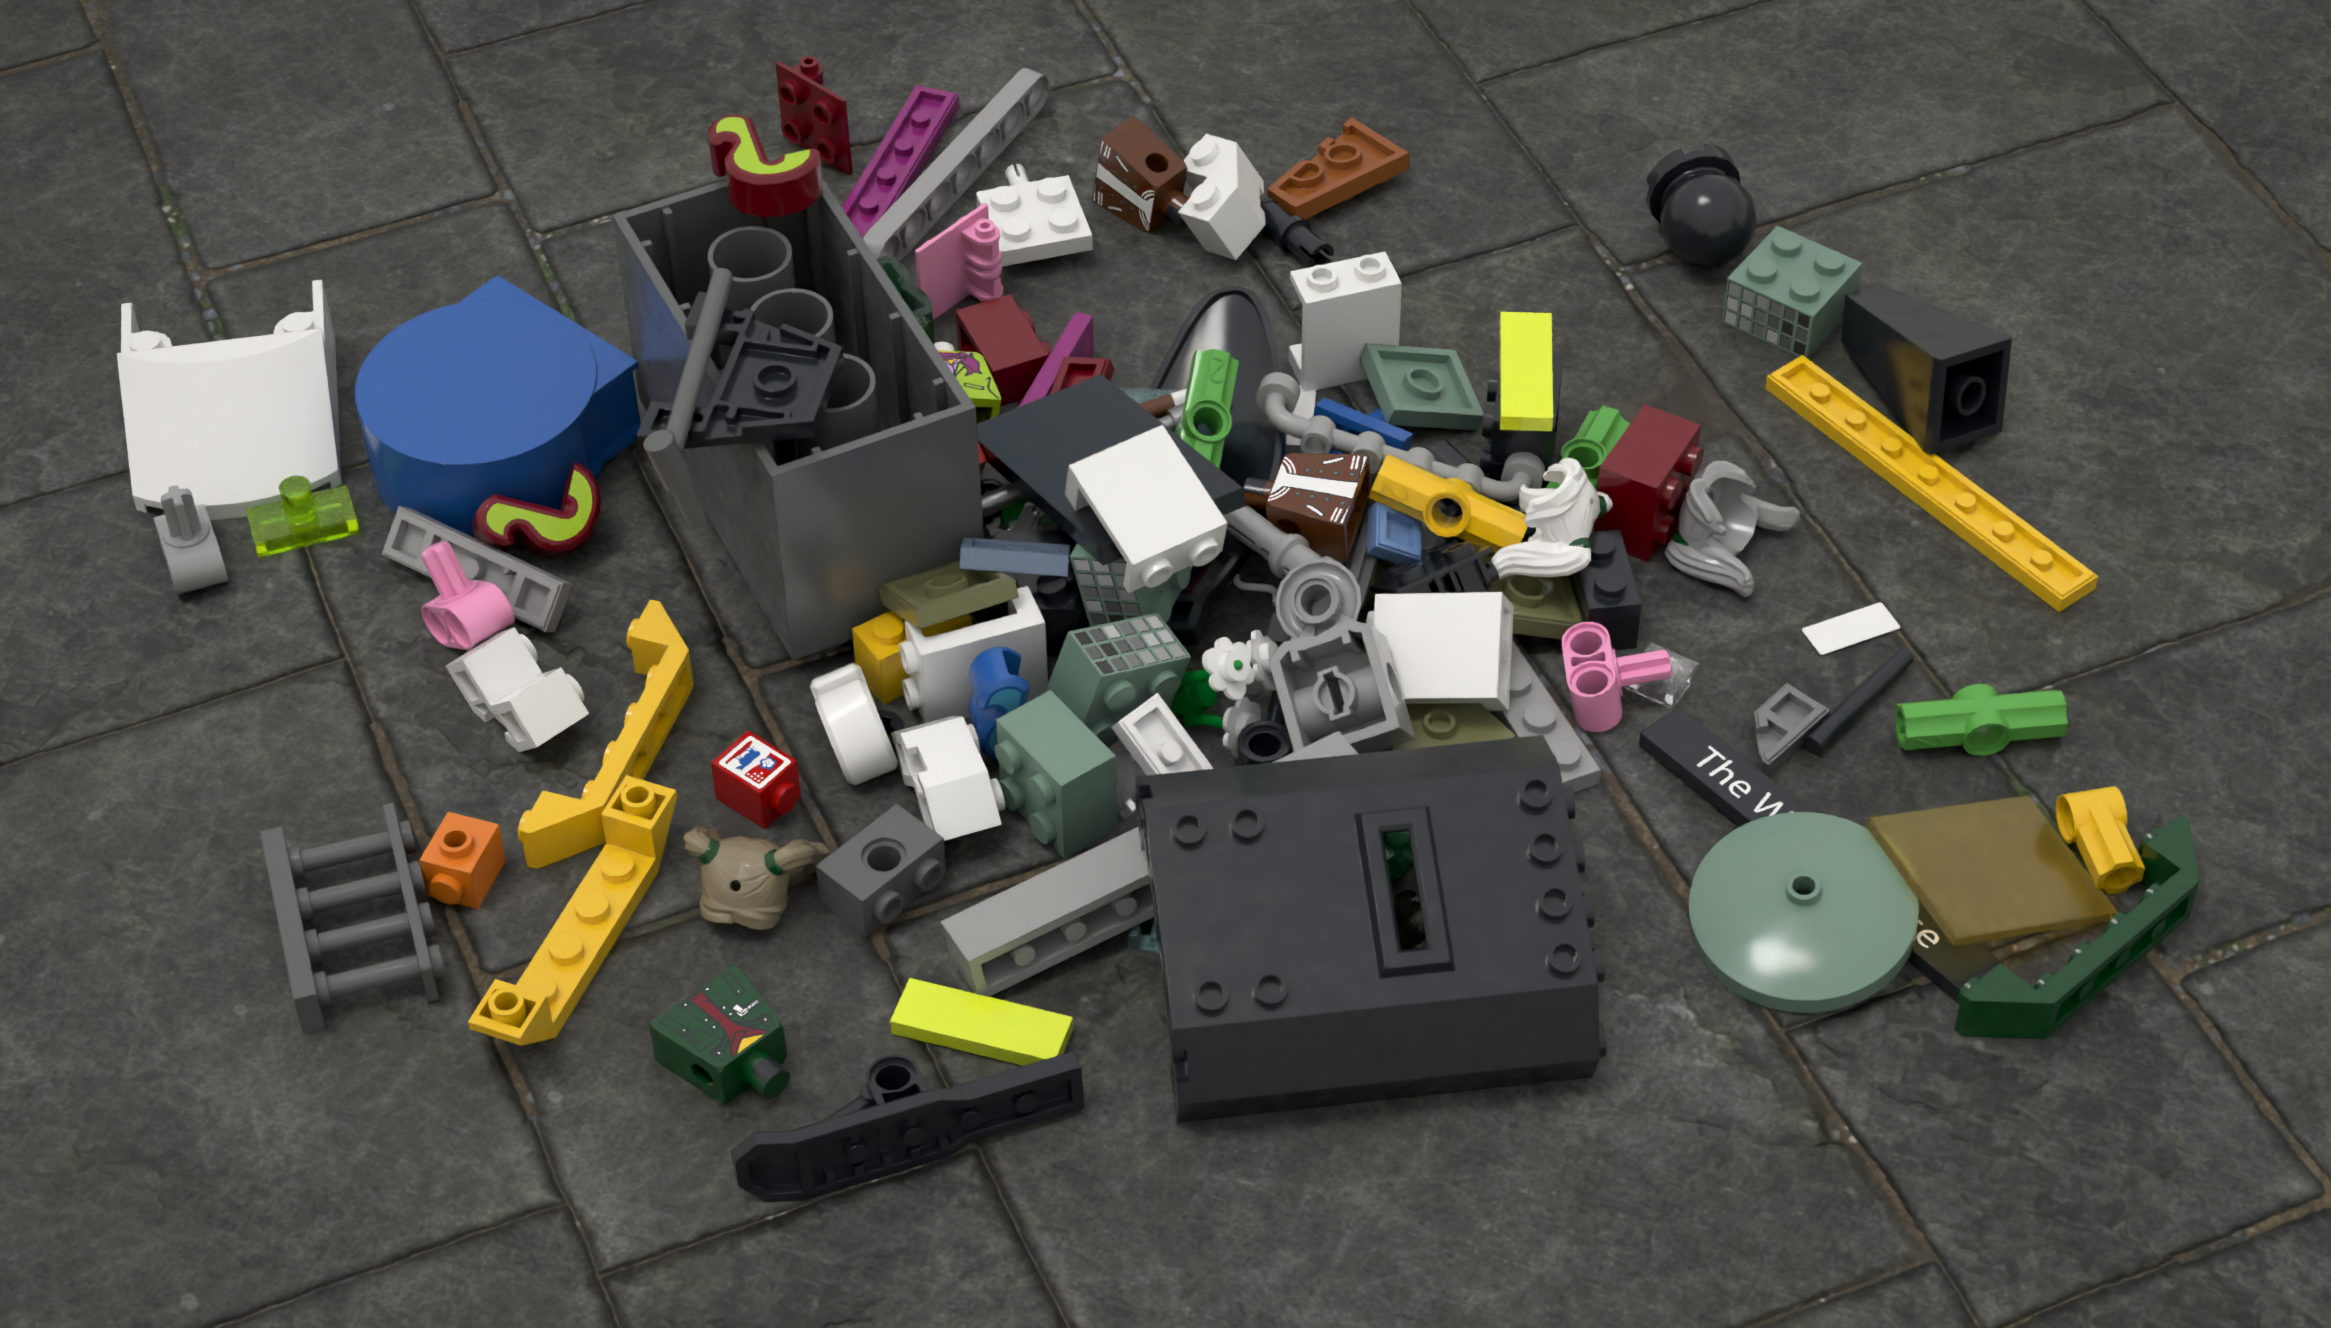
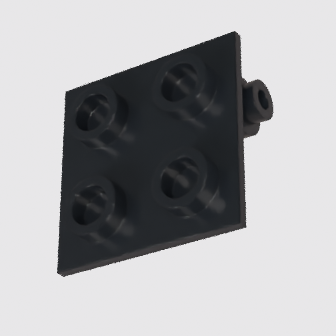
(1448, 561)

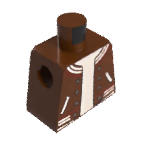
(1139, 177)
(1316, 498)

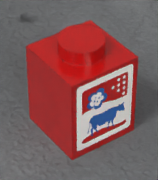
(756, 779)

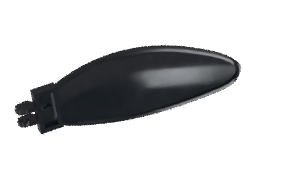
(1238, 324)

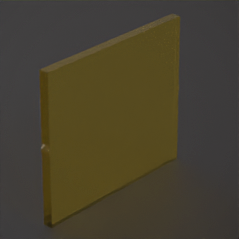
(1990, 870)

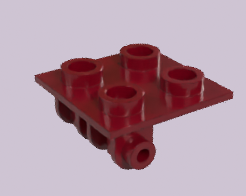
(813, 114)

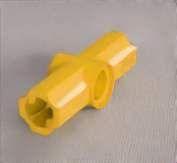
(1418, 493)

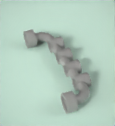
(1318, 435)

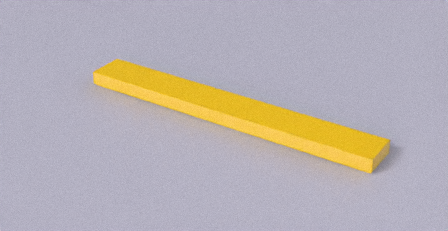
(1932, 484)

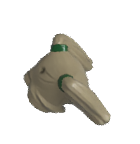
(759, 868)

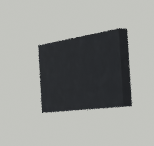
(1045, 436)

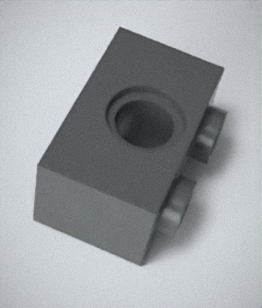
(881, 870)

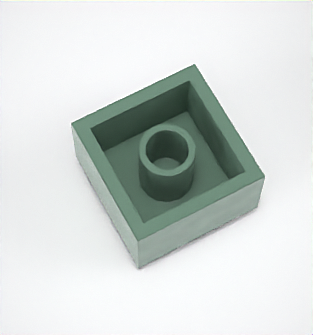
(1057, 774)

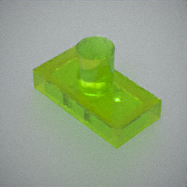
(301, 517)

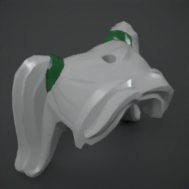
(1719, 523)

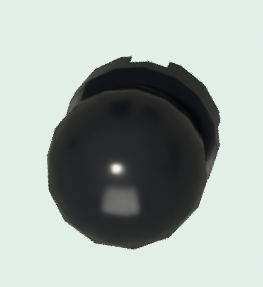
(1701, 206)

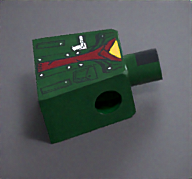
(723, 1039)

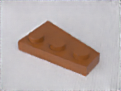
(1339, 171)

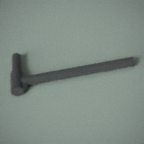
(667, 445)

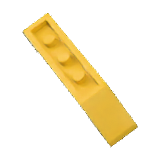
(568, 825)
(573, 951)

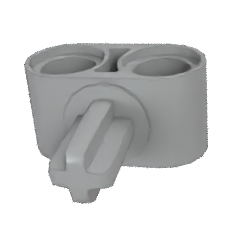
(189, 542)

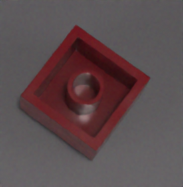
(1649, 479)

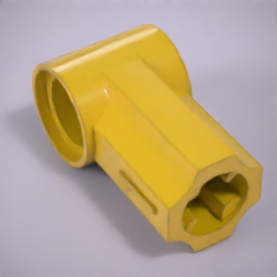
(2099, 828)

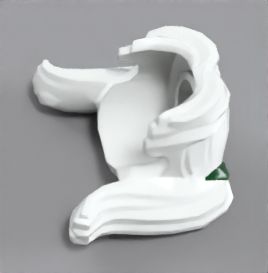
(1561, 522)

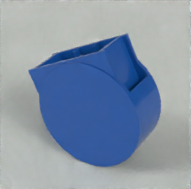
(491, 404)

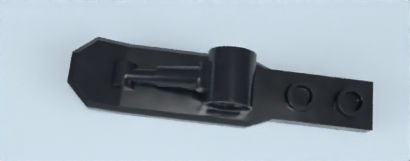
(902, 1126)

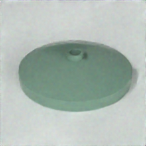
(1802, 913)

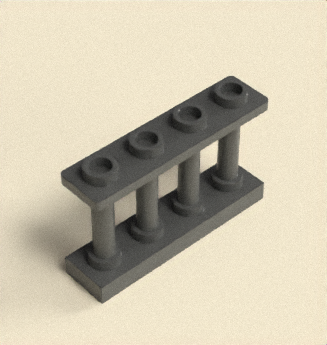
(306, 947)

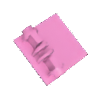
(961, 262)

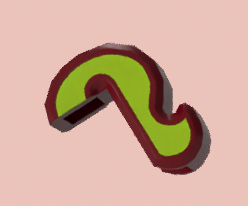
(752, 181)
(542, 528)

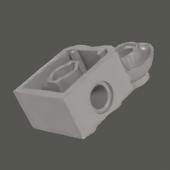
(1334, 668)

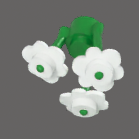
(1226, 669)

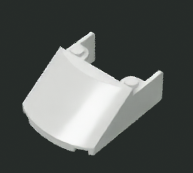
(231, 412)

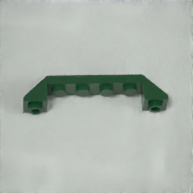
(2010, 1008)

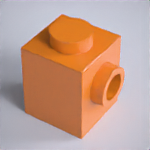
(462, 860)

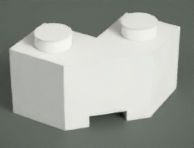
(1225, 197)
(507, 684)
(949, 776)

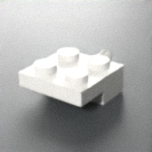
(1036, 218)

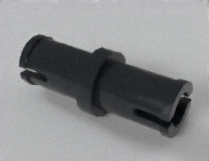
(1294, 234)

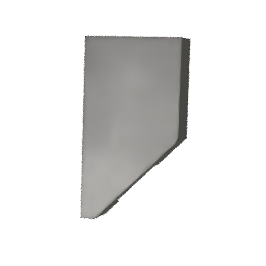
(1783, 725)

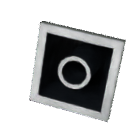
(1929, 366)

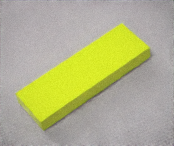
(1526, 371)
(979, 1024)

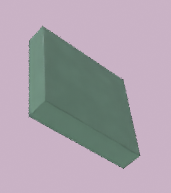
(1421, 387)

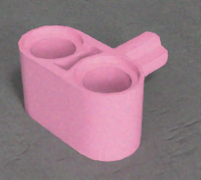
(465, 609)
(1598, 676)

